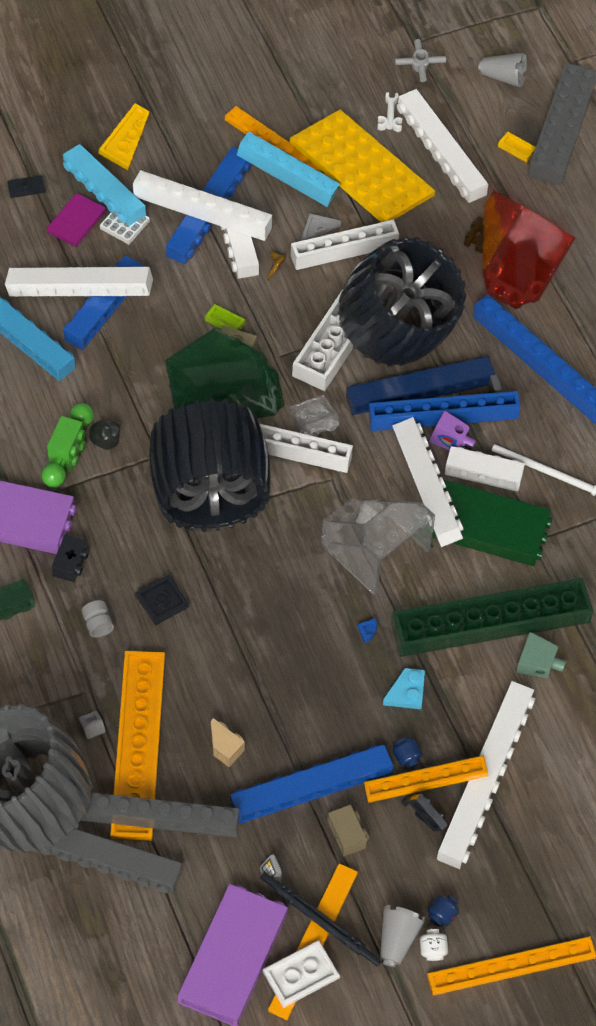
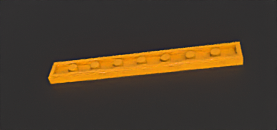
(330, 905)
(511, 965)

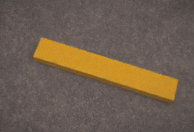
(426, 779)

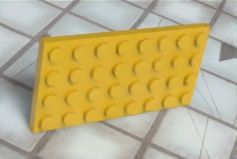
(362, 166)

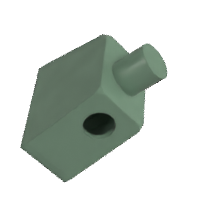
(539, 658)

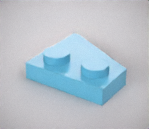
(407, 690)

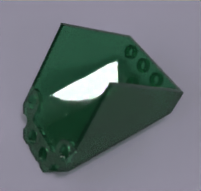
(224, 369)

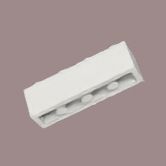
(242, 253)
(484, 468)

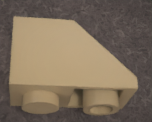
(225, 744)

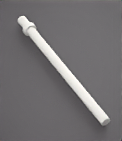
(545, 469)

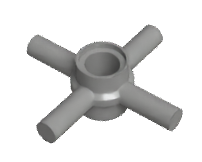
(420, 60)

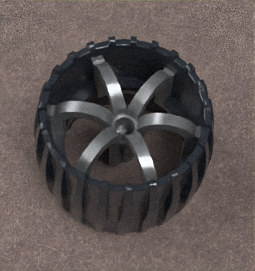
(422, 280)
(209, 465)

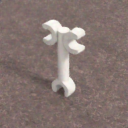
(390, 122)

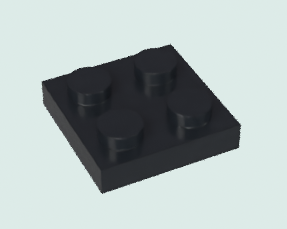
(162, 600)

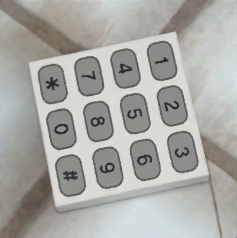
(123, 231)

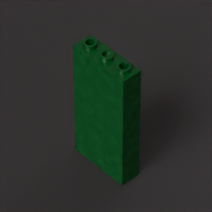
(499, 524)

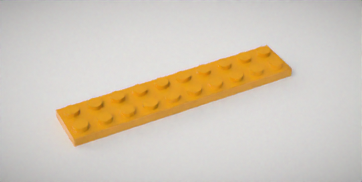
(139, 734)

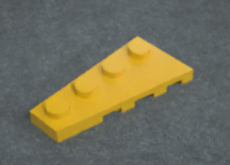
(125, 138)

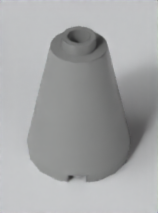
(505, 68)
(398, 934)

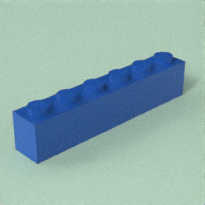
(94, 313)

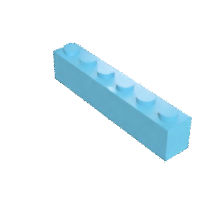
(288, 169)
(104, 185)

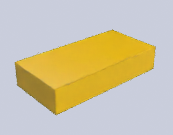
(516, 146)

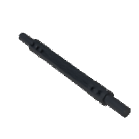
(321, 919)

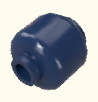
(407, 752)
(443, 910)

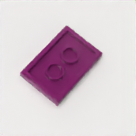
(76, 219)

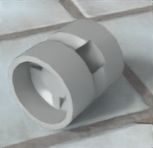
(97, 618)

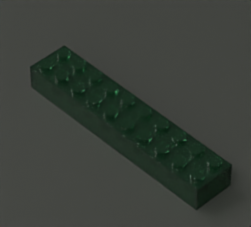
(491, 617)

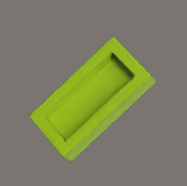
(221, 317)

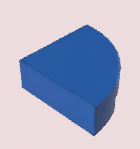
(367, 629)

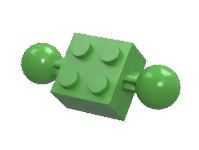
(66, 444)

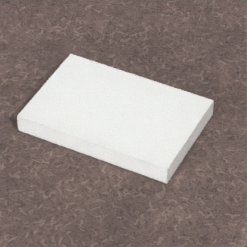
(301, 973)

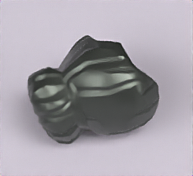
(105, 434)

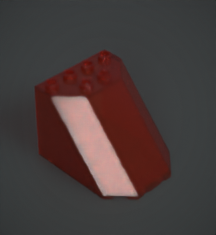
(519, 251)

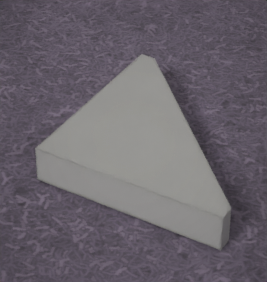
(319, 225)

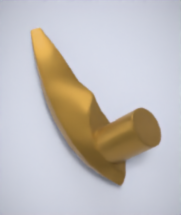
(279, 259)

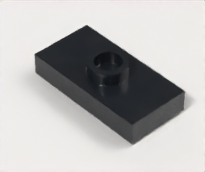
(26, 186)

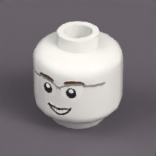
(433, 945)

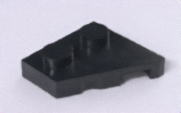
(426, 812)

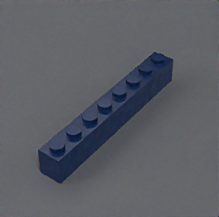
(421, 384)

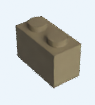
(347, 830)

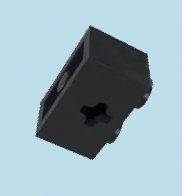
(69, 558)

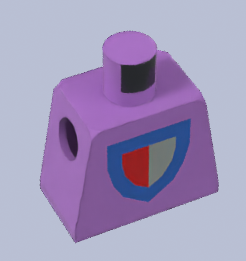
(451, 432)

